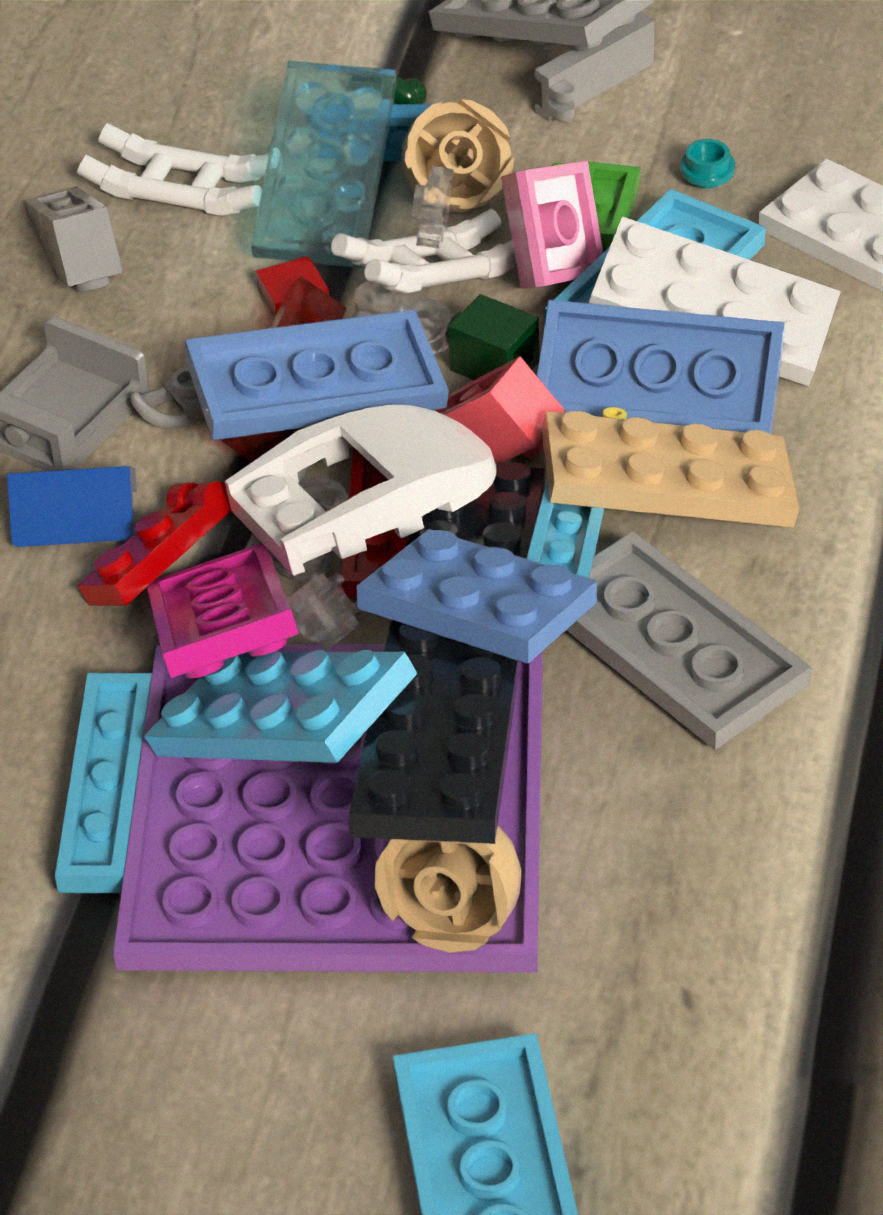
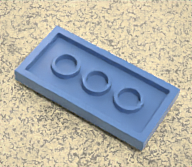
(663, 365)
(312, 372)

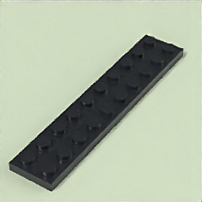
(443, 743)

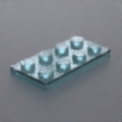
(323, 160)

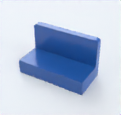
(71, 506)

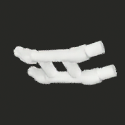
(158, 162)
(411, 272)

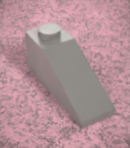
(76, 237)

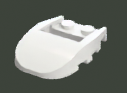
(420, 452)

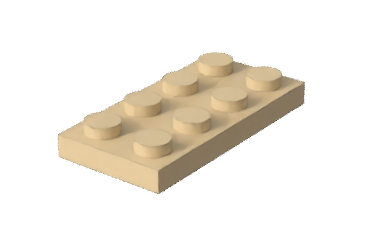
(668, 469)

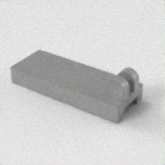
(587, 73)

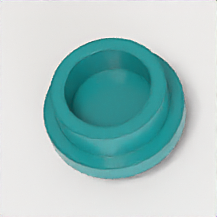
(707, 163)

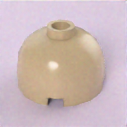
(463, 139)
(449, 890)

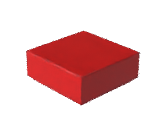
(277, 279)

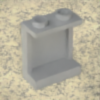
(69, 397)

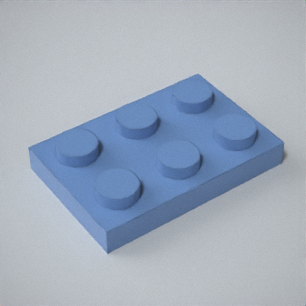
(477, 595)

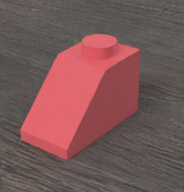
(504, 410)

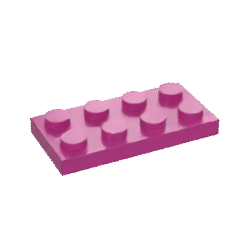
(220, 612)

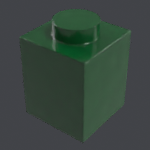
(491, 336)

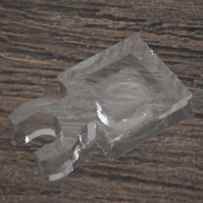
(432, 206)
(324, 610)

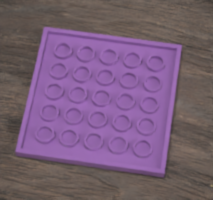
(260, 864)

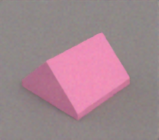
(552, 223)

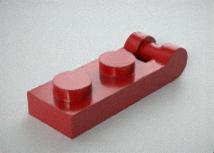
(157, 544)

